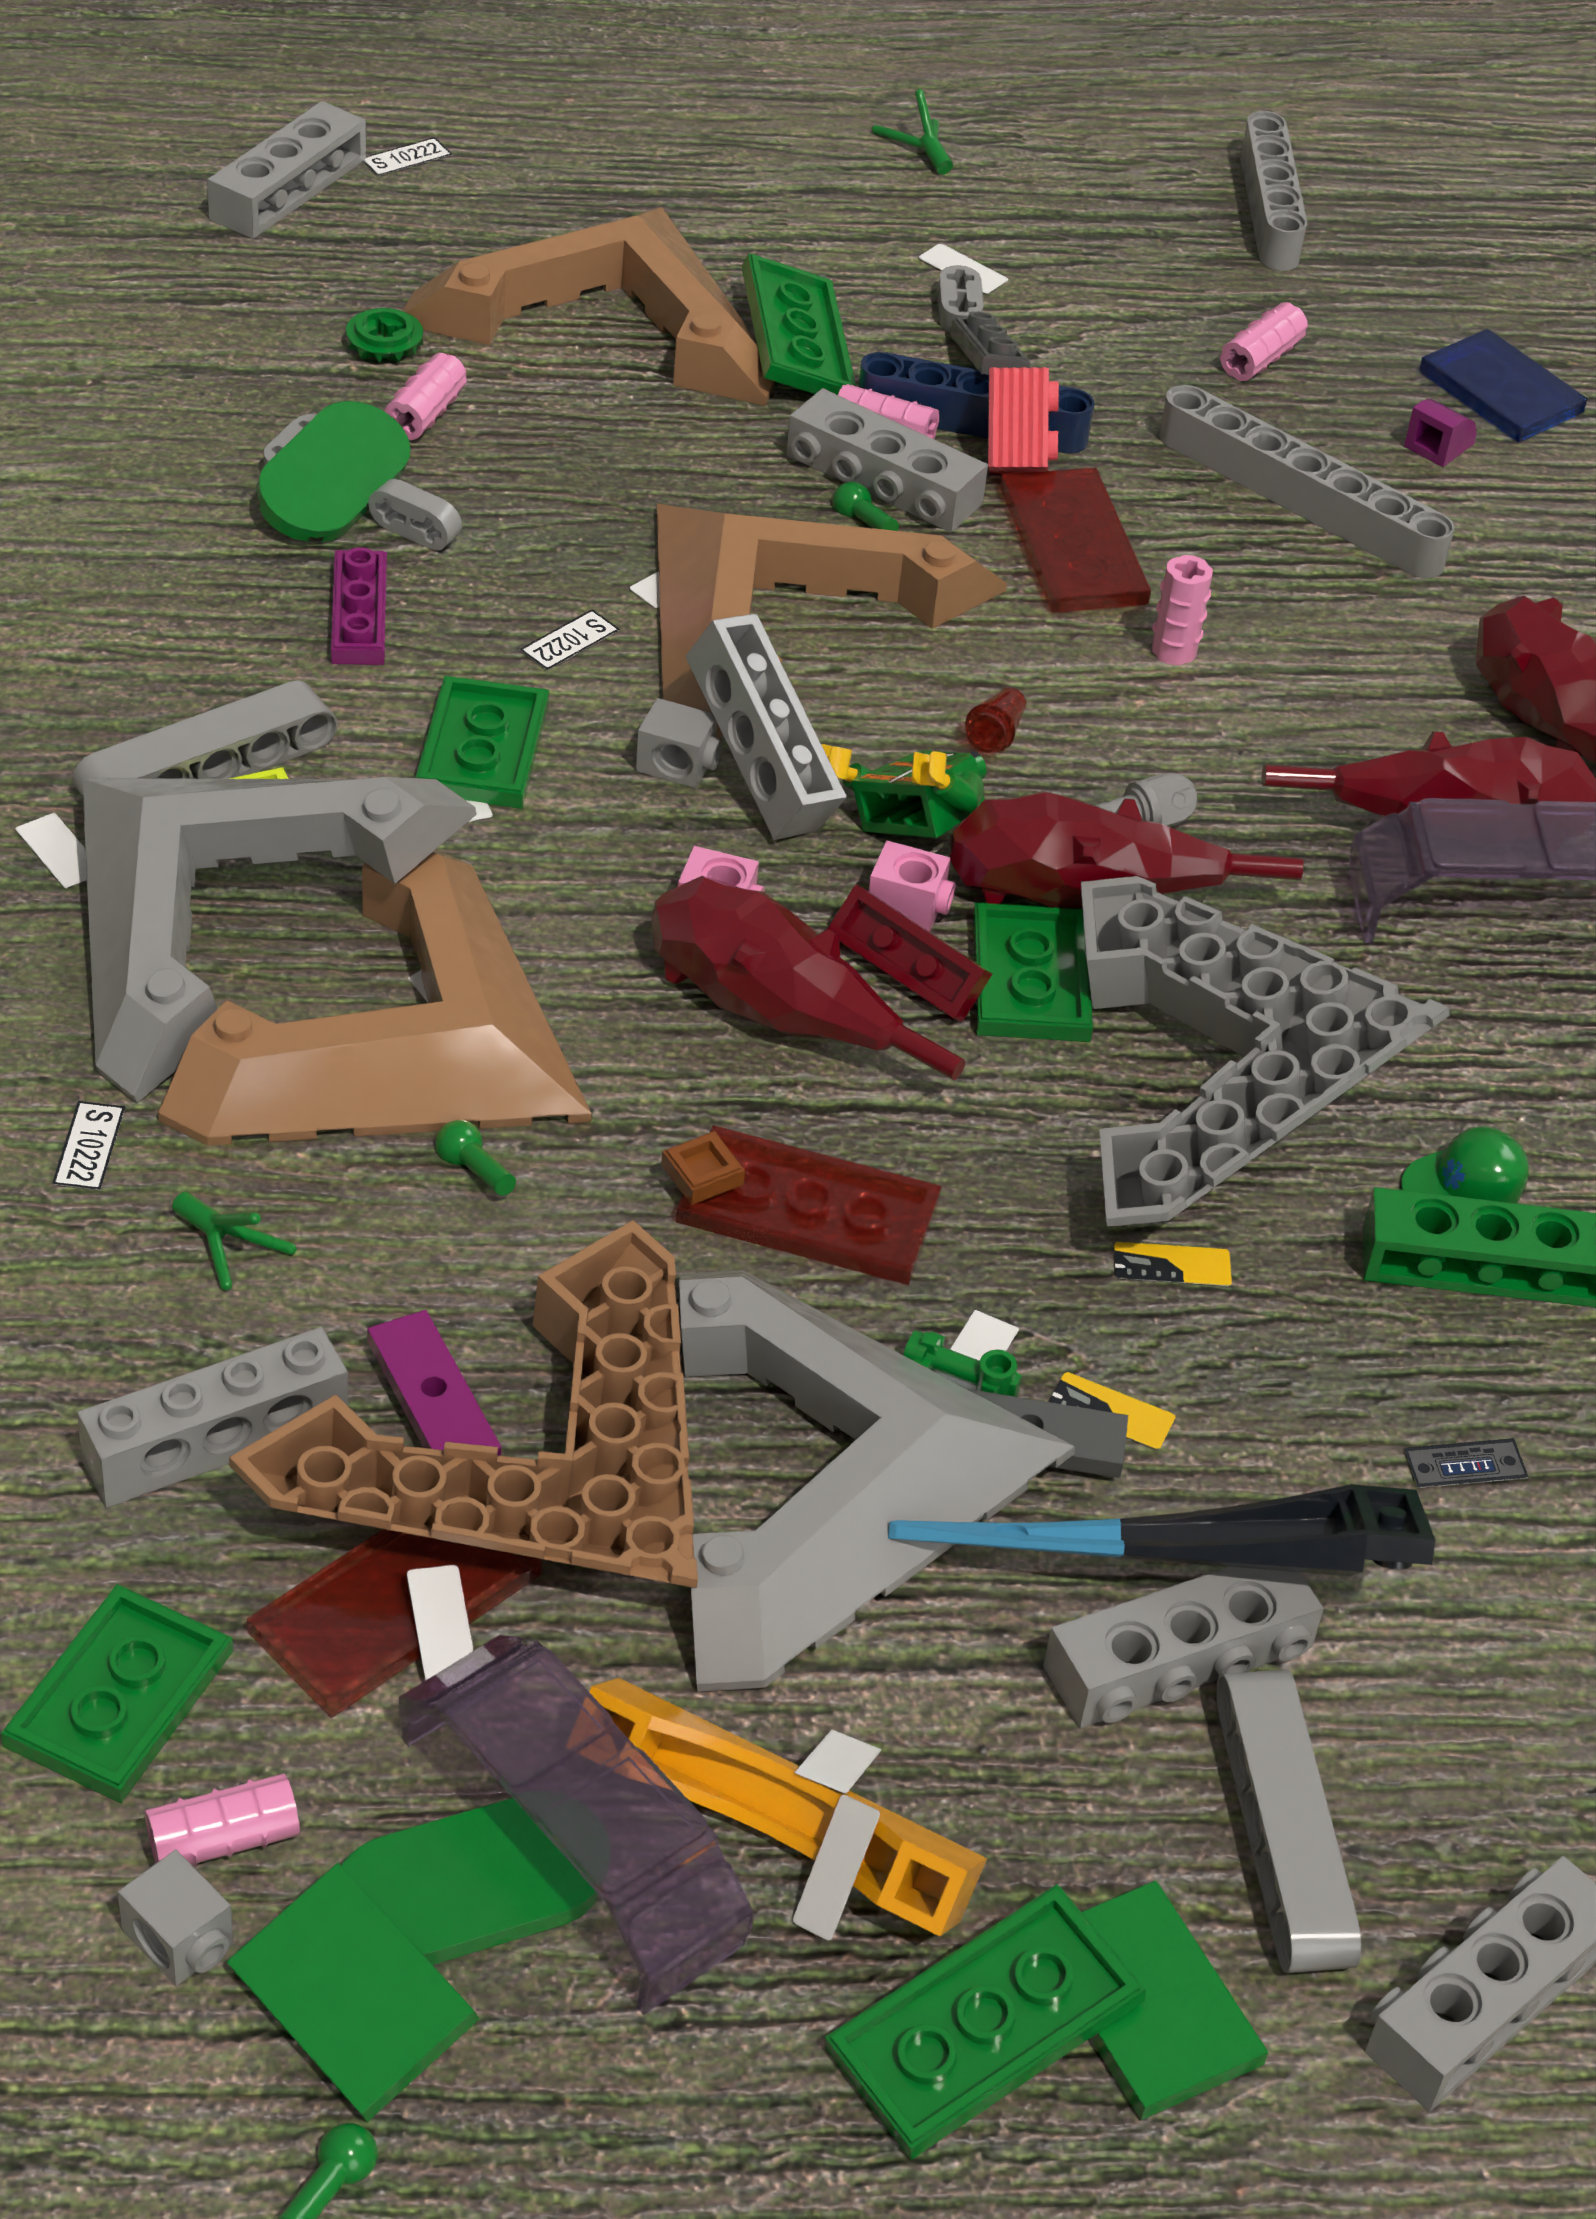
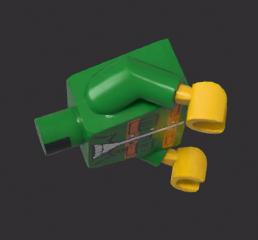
(915, 794)

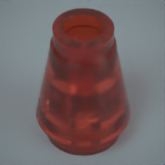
(995, 721)

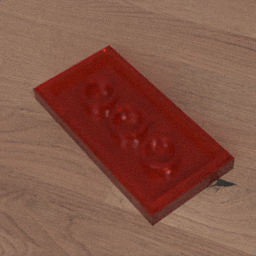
(1075, 540)
(820, 1208)
(356, 1616)

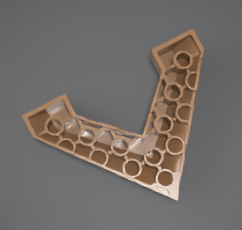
(635, 253)
(718, 558)
(465, 1055)
(604, 1505)

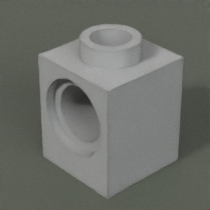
(678, 743)
(176, 1918)

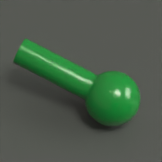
(854, 500)
(462, 1143)
(344, 2157)

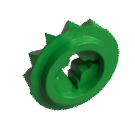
(400, 332)

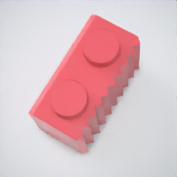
(1020, 420)

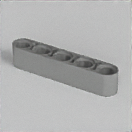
(1273, 191)
(222, 741)
(1288, 1822)

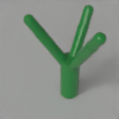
(928, 142)
(218, 1225)

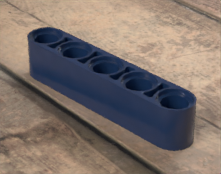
(963, 397)

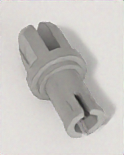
(1160, 798)

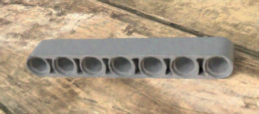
(1306, 481)

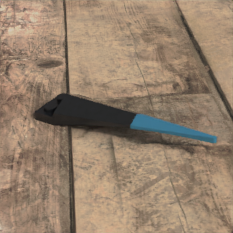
(1301, 1533)

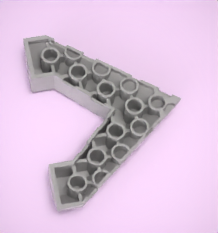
(143, 860)
(1285, 1008)
(916, 1456)

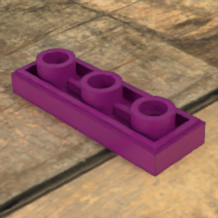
(359, 607)
(429, 1383)

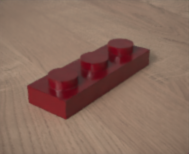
(909, 953)

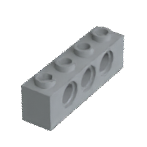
(286, 169)
(887, 459)
(765, 726)
(205, 1415)
(1179, 1640)
(1438, 2055)

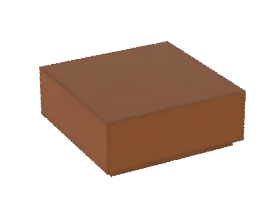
(703, 1167)

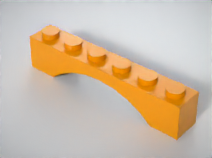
(904, 1865)

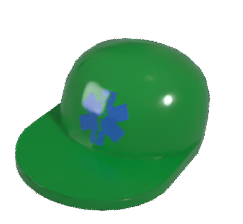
(1474, 1165)

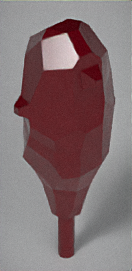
(1541, 670)
(1489, 769)
(1052, 843)
(777, 970)

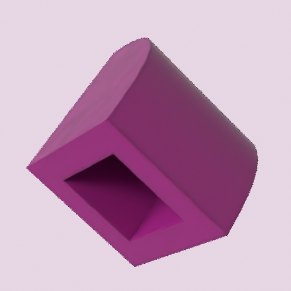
(1439, 432)

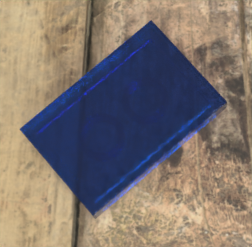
(1503, 385)

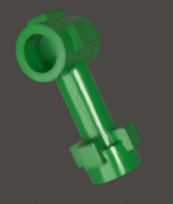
(992, 1374)

